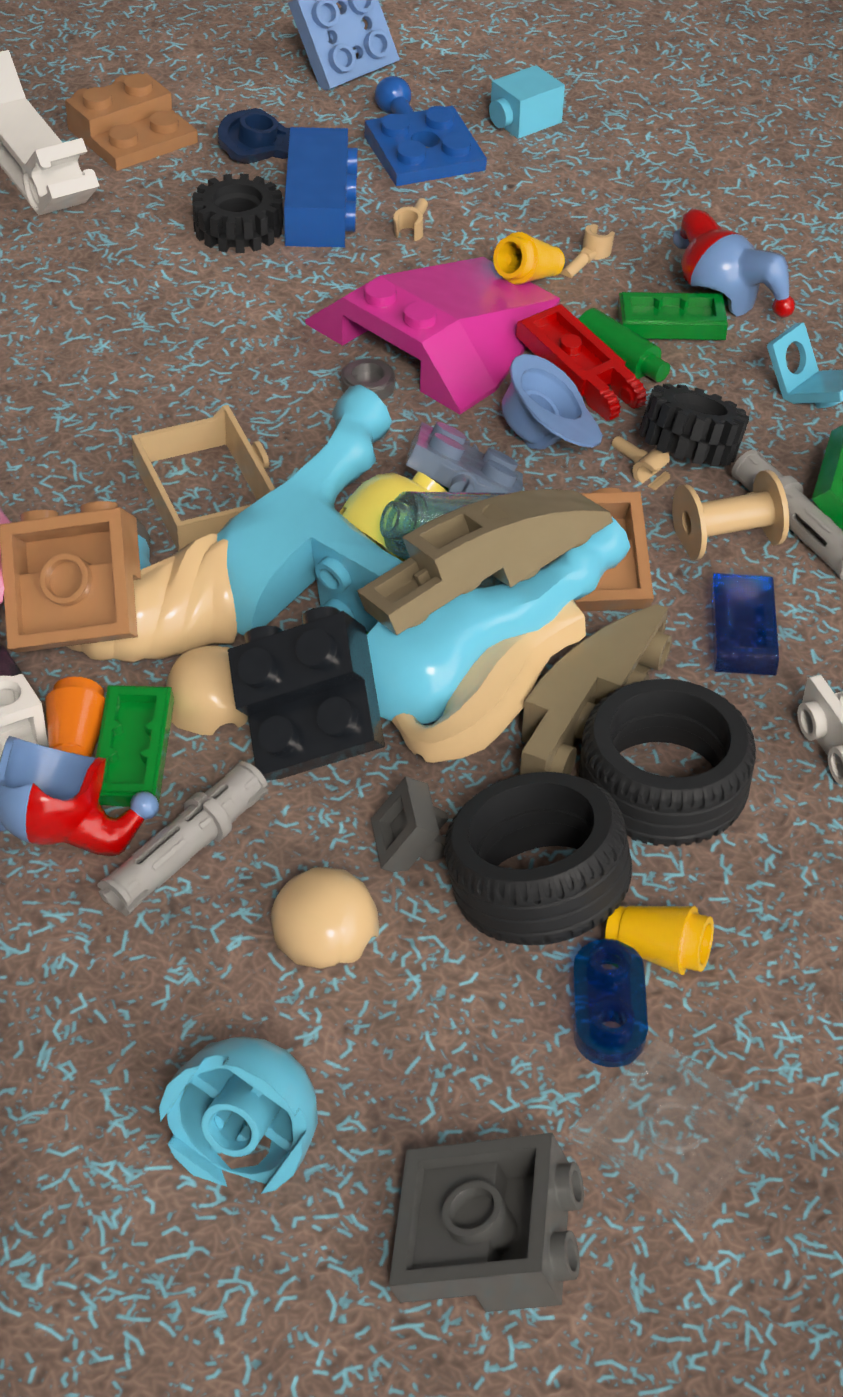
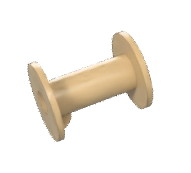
(762, 508)

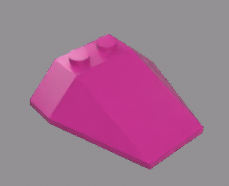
(448, 316)

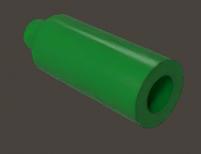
(639, 354)

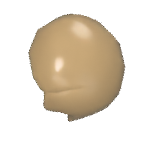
(203, 691)
(324, 918)

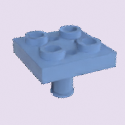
(332, 36)

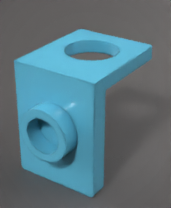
(807, 383)

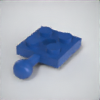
(403, 134)

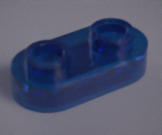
(609, 996)

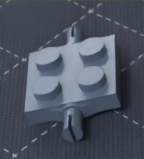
(451, 461)

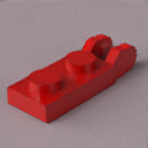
(584, 358)

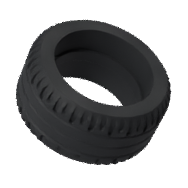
(681, 714)
(545, 901)

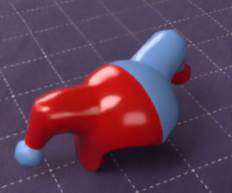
(731, 264)
(55, 800)

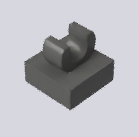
(408, 827)

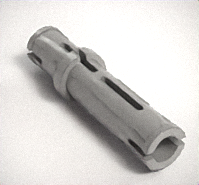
(805, 517)
(204, 819)

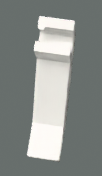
(34, 155)

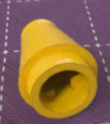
(525, 259)
(664, 935)

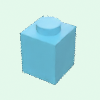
(526, 101)

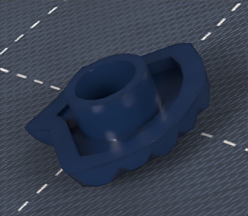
(253, 136)

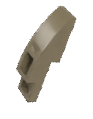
(495, 536)
(581, 678)

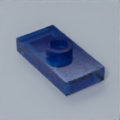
(744, 624)

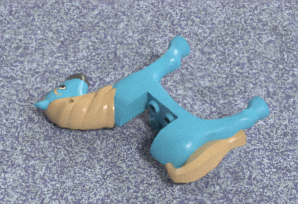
(457, 668)

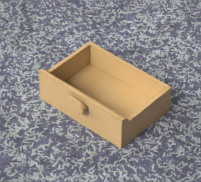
(193, 437)

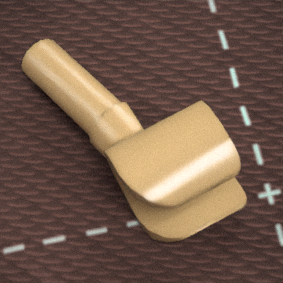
(411, 218)
(593, 247)
(645, 463)

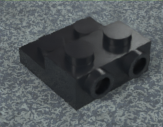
(307, 693)

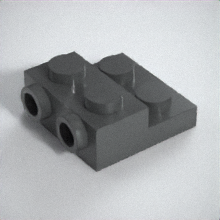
(487, 1223)

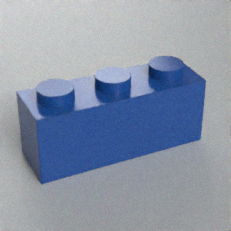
(320, 187)

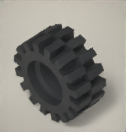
(237, 213)
(693, 425)

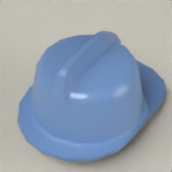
(546, 406)

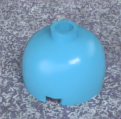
(232, 1099)

